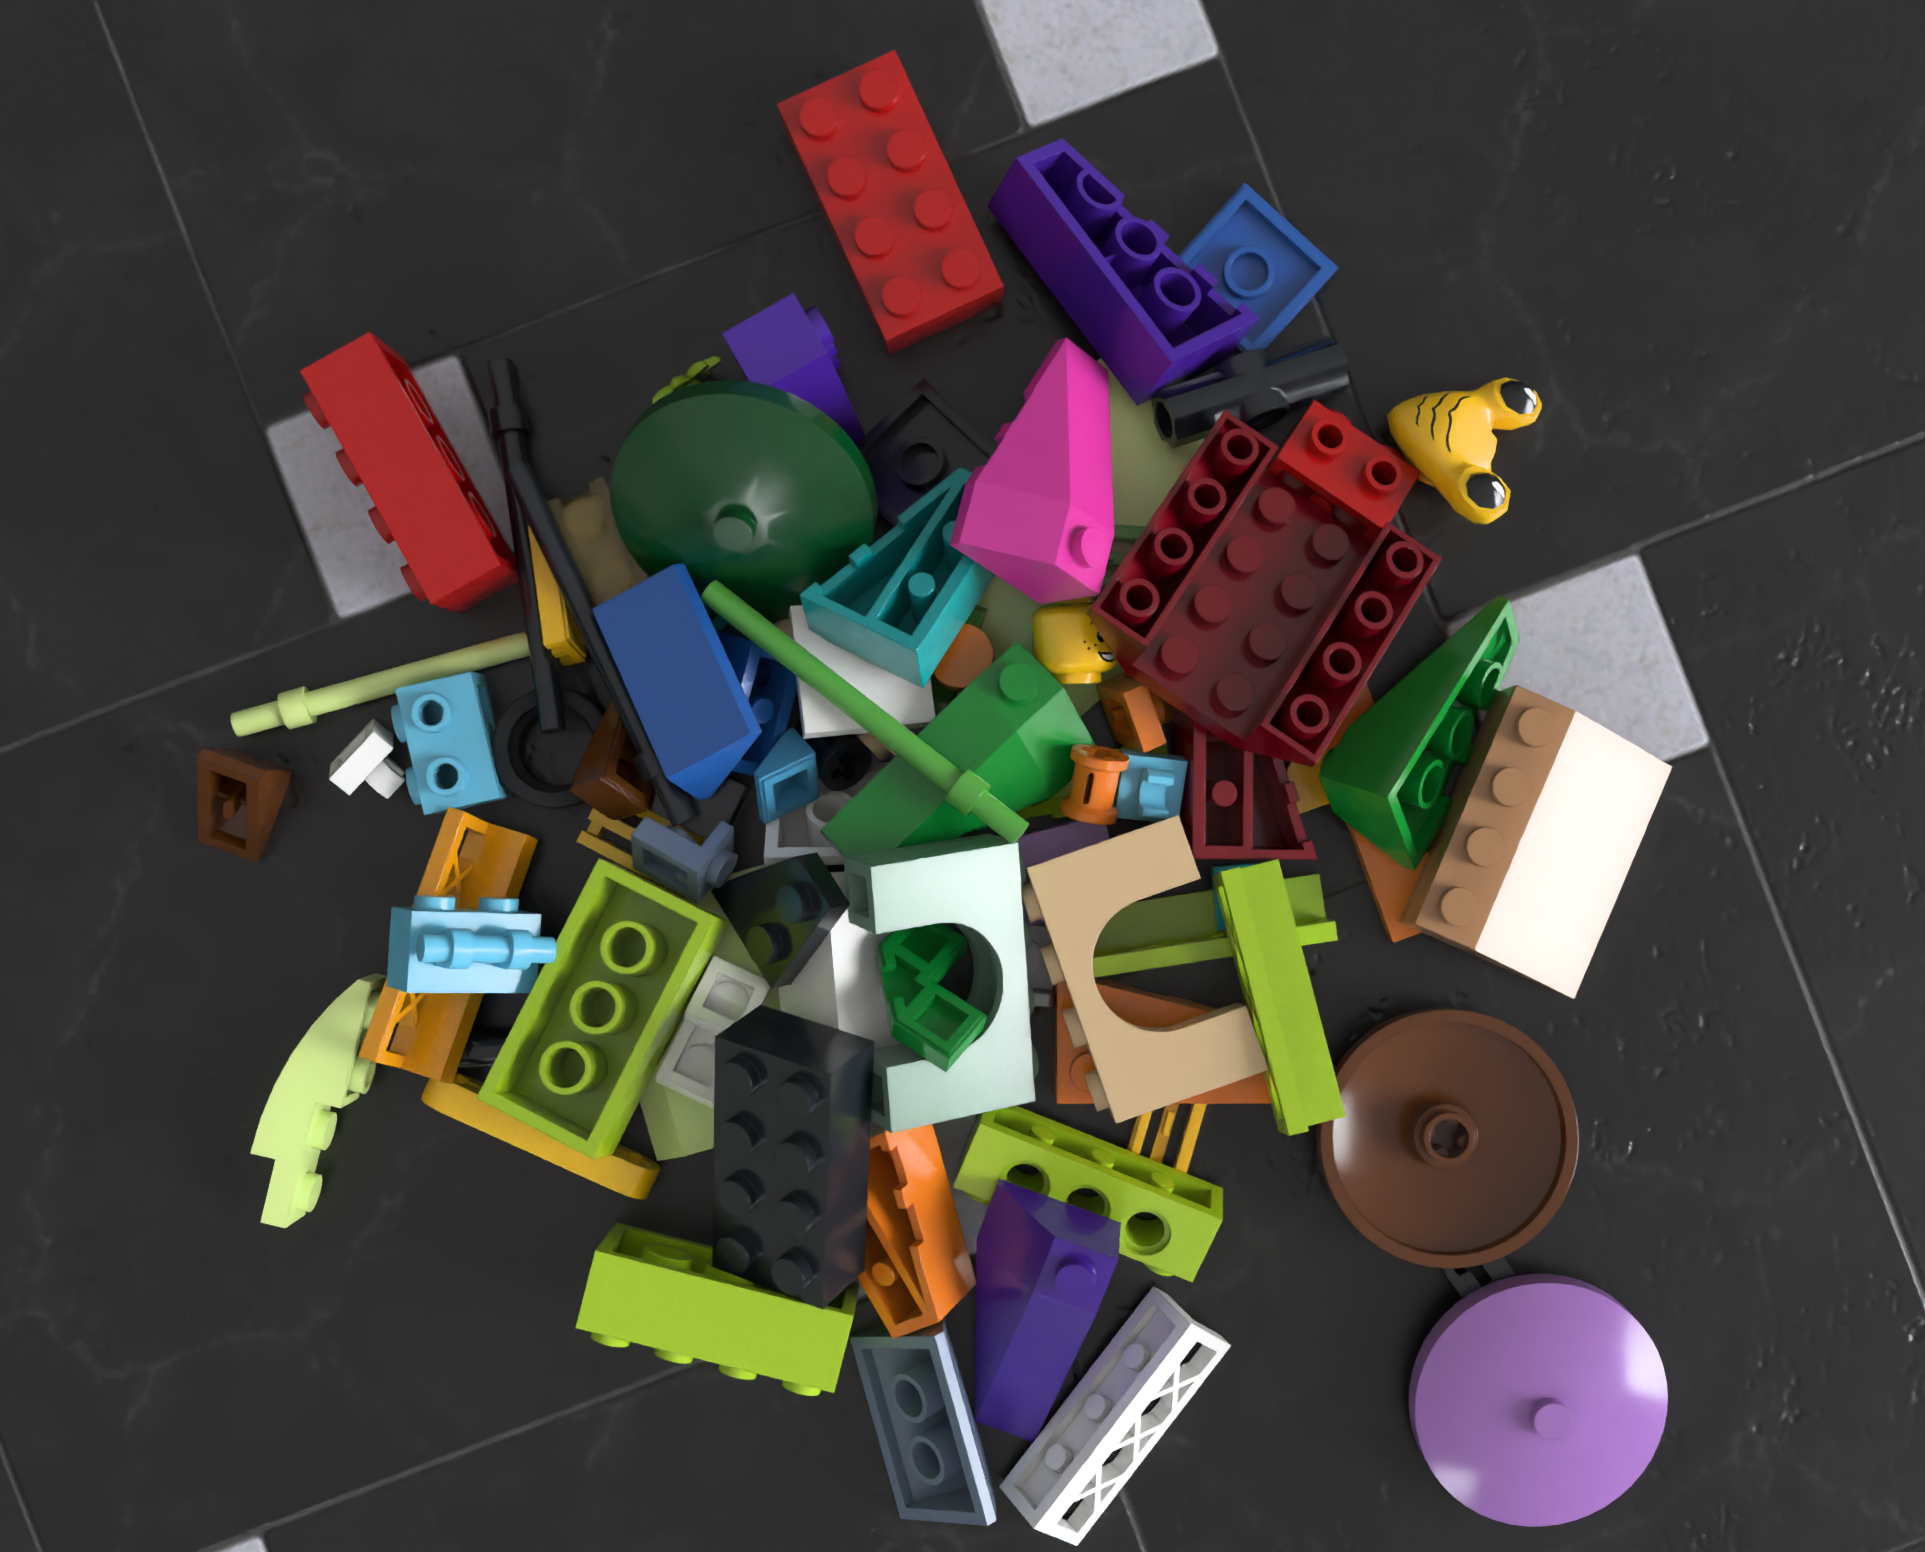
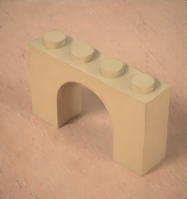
(1133, 1064)

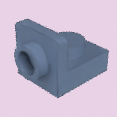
(678, 862)

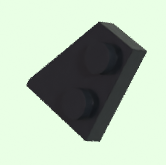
(783, 913)

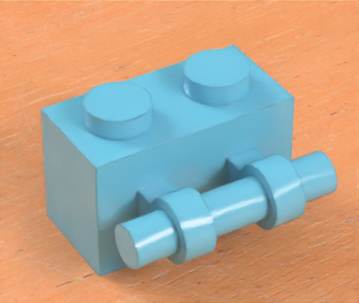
(465, 948)

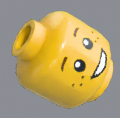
(1069, 642)

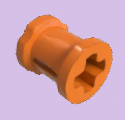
(1094, 784)

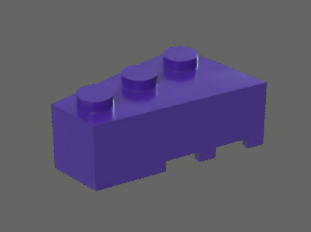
(797, 355)

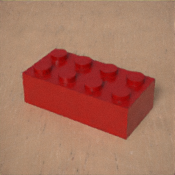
(891, 202)
(411, 474)

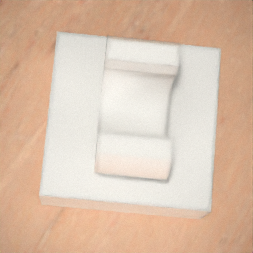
(368, 761)

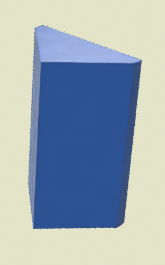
(679, 679)

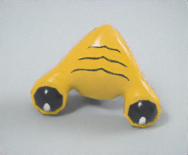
(1453, 443)

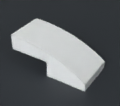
(719, 1001)

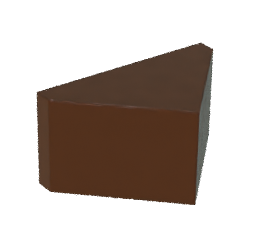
(238, 800)

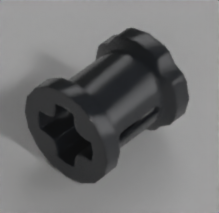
(839, 749)

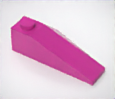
(1046, 494)

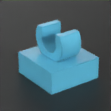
(1150, 786)

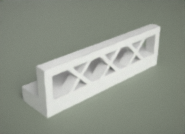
(1106, 1416)

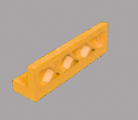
(437, 1025)

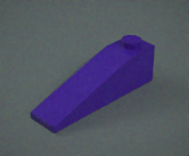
(1036, 1297)

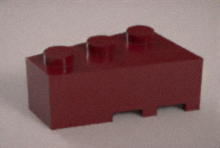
(1236, 799)

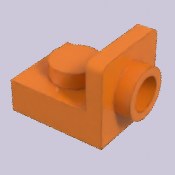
(1134, 712)

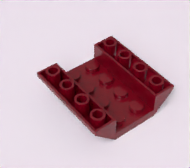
(1257, 602)

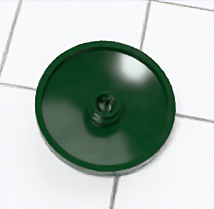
(742, 492)

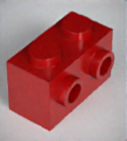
(1343, 470)

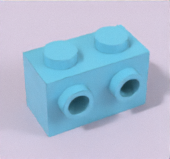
(449, 742)

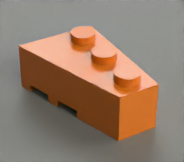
(913, 1232)

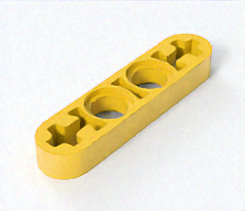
(623, 1172)

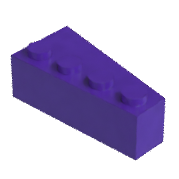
(1114, 273)

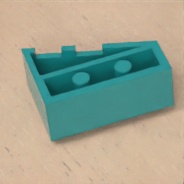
(905, 592)

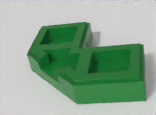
(916, 1006)

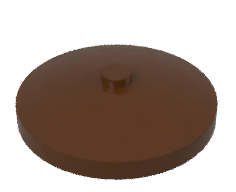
(1449, 1138)

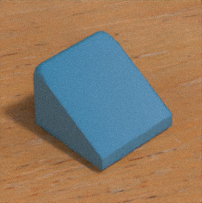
(786, 777)

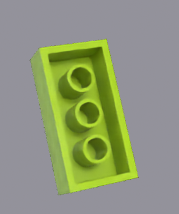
(603, 1010)
(672, 1299)

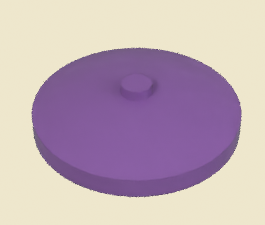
(1537, 1400)

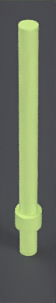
(301, 706)

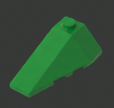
(1005, 726)
(1401, 751)

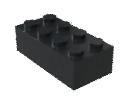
(791, 1154)

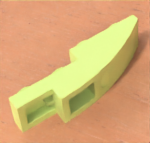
(298, 1114)

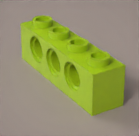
(1125, 1181)

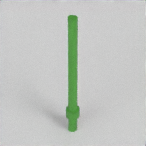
(964, 790)

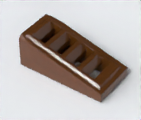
(604, 780)

